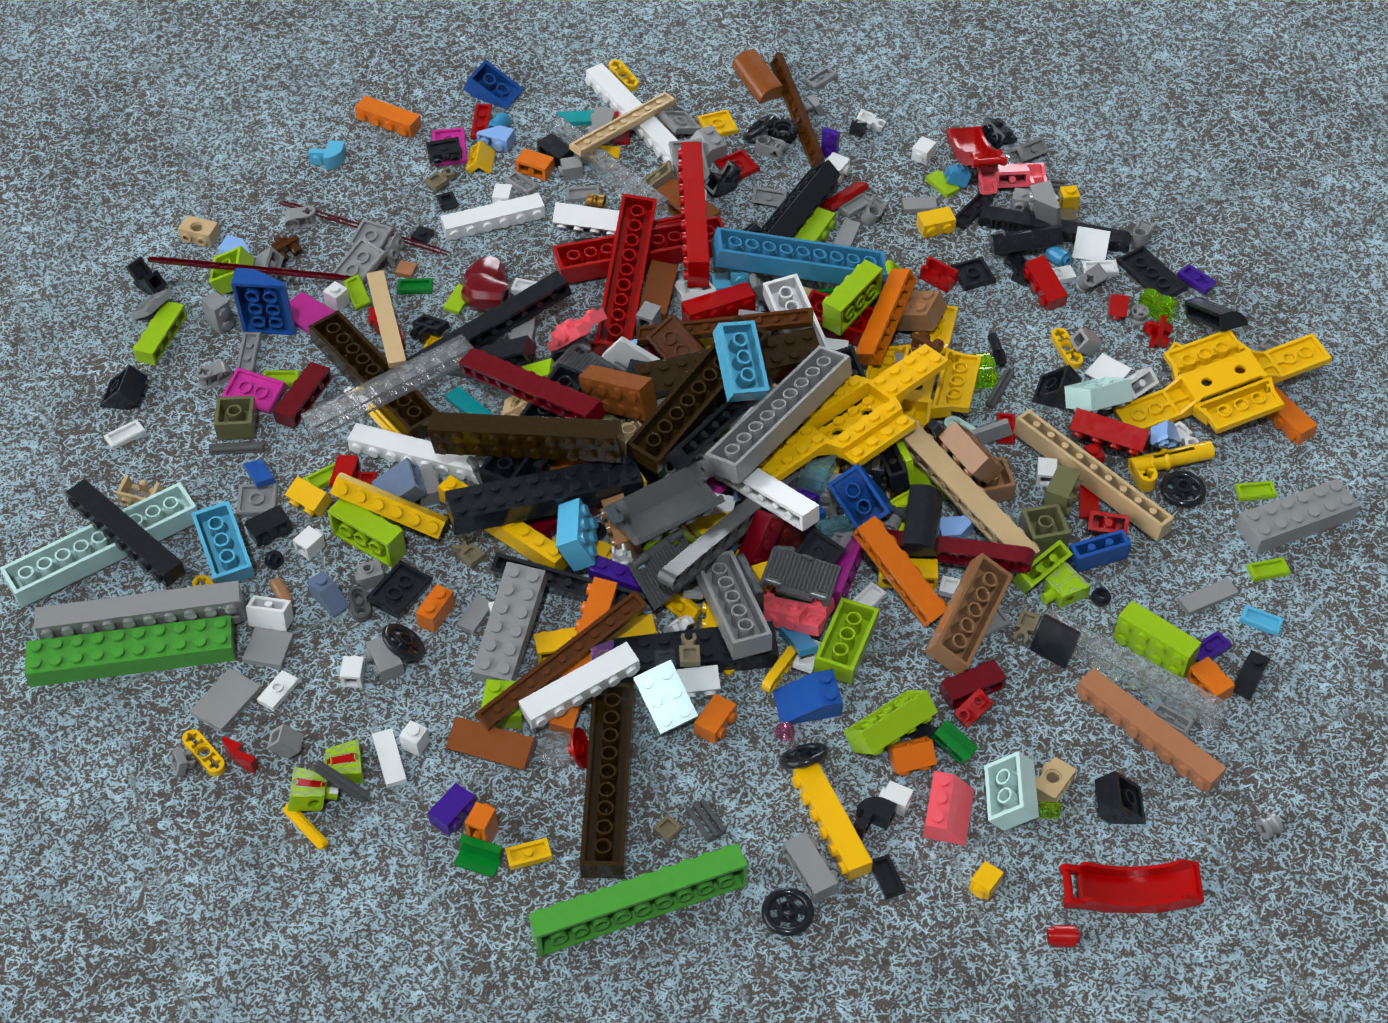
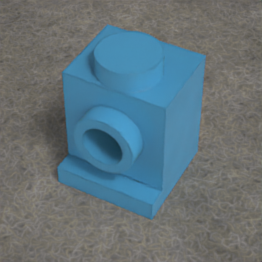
(958, 175)

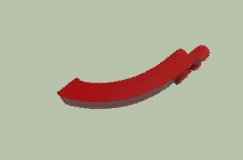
(973, 149)
(1133, 888)

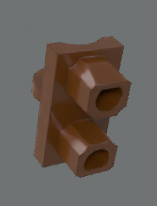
(286, 244)
(924, 338)

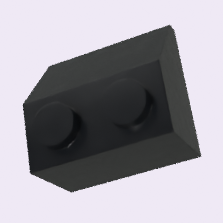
(1051, 385)
(124, 389)
(1119, 799)

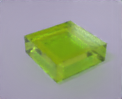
(1049, 810)

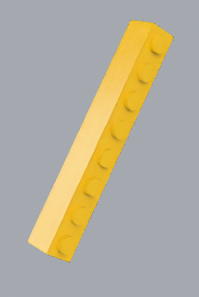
(517, 535)

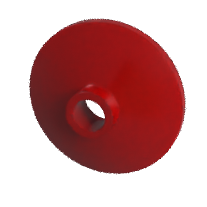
(579, 747)

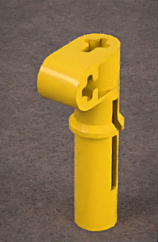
(1166, 460)

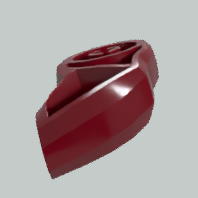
(485, 284)

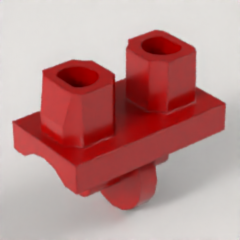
(1158, 331)
(973, 708)

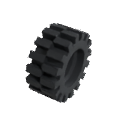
(784, 124)

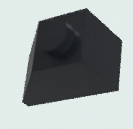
(1251, 674)

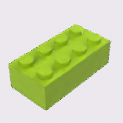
(852, 297)
(367, 532)
(847, 639)
(1156, 639)
(891, 722)

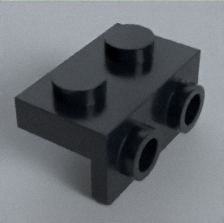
(997, 132)
(444, 150)
(877, 470)

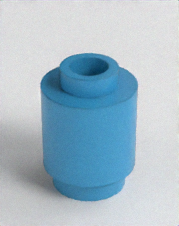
(500, 119)
(1058, 255)

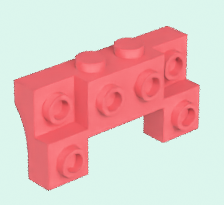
(1009, 176)
(572, 330)
(796, 615)

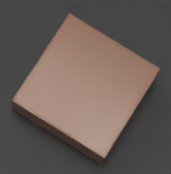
(406, 269)

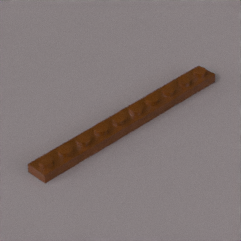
(797, 110)
(766, 321)
(561, 660)

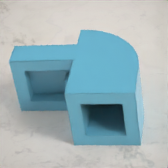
(330, 157)

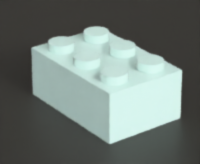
(1098, 394)
(665, 697)
(1011, 791)

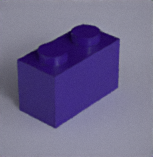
(452, 809)

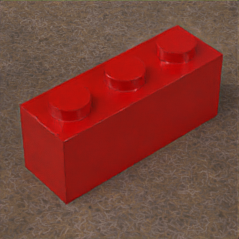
(1045, 283)

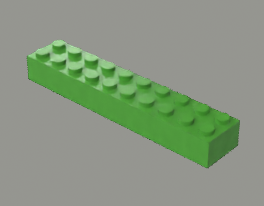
(130, 651)
(638, 899)

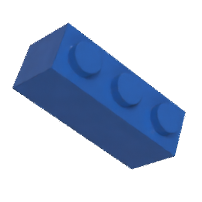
(1099, 550)

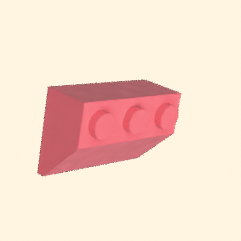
(948, 809)

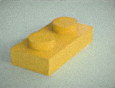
(682, 606)
(528, 854)

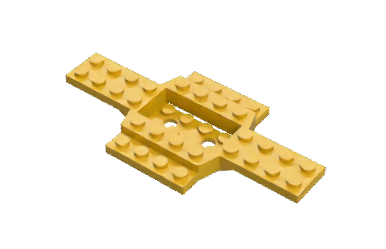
(1215, 360)
(955, 382)
(861, 434)

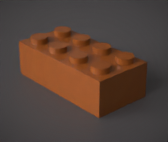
(620, 391)

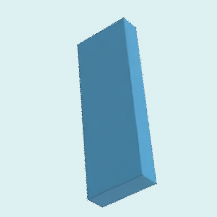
(801, 642)

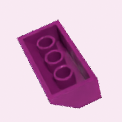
(850, 564)

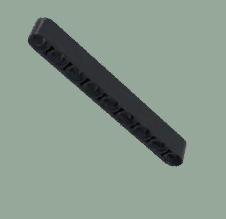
(1013, 220)

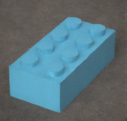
(741, 361)
(223, 543)

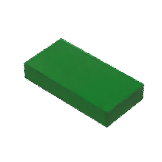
(415, 286)

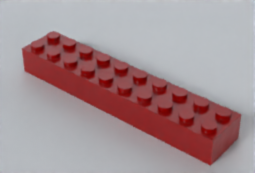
(694, 215)
(592, 257)
(626, 270)

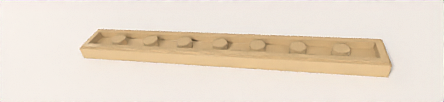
(622, 124)
(386, 318)

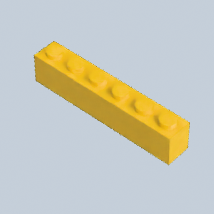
(388, 505)
(550, 641)
(832, 821)

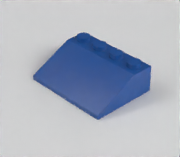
(262, 303)

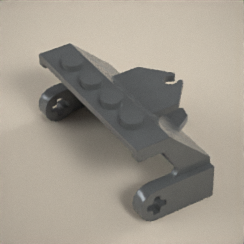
(665, 504)

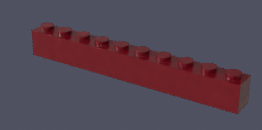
(530, 386)

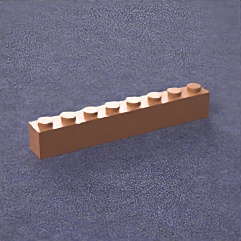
(1151, 730)

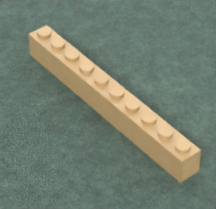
(1094, 475)
(963, 490)

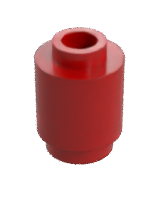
(1063, 936)

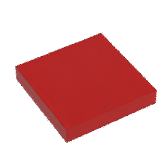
(742, 160)

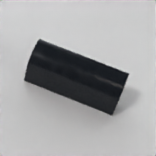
(1213, 314)
(923, 520)

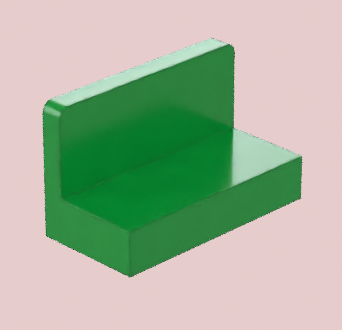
(954, 742)
(479, 856)

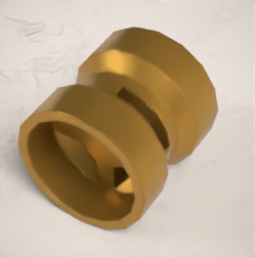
(596, 201)

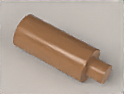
(280, 590)

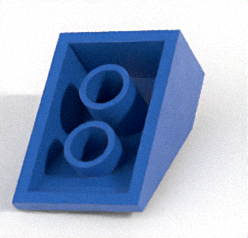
(492, 86)
(860, 496)
(809, 698)

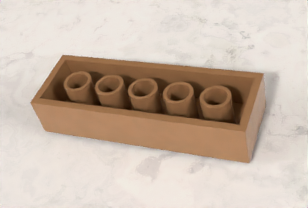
(969, 614)

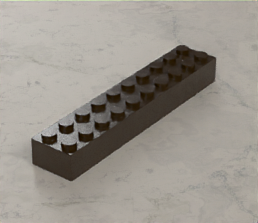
(780, 358)
(363, 361)
(682, 409)
(527, 437)
(608, 783)

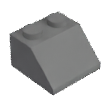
(712, 142)
(1044, 203)

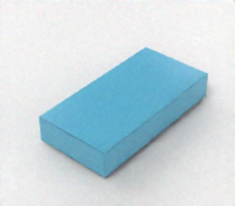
(1261, 620)

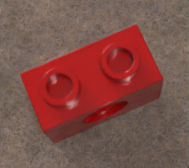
(1107, 522)

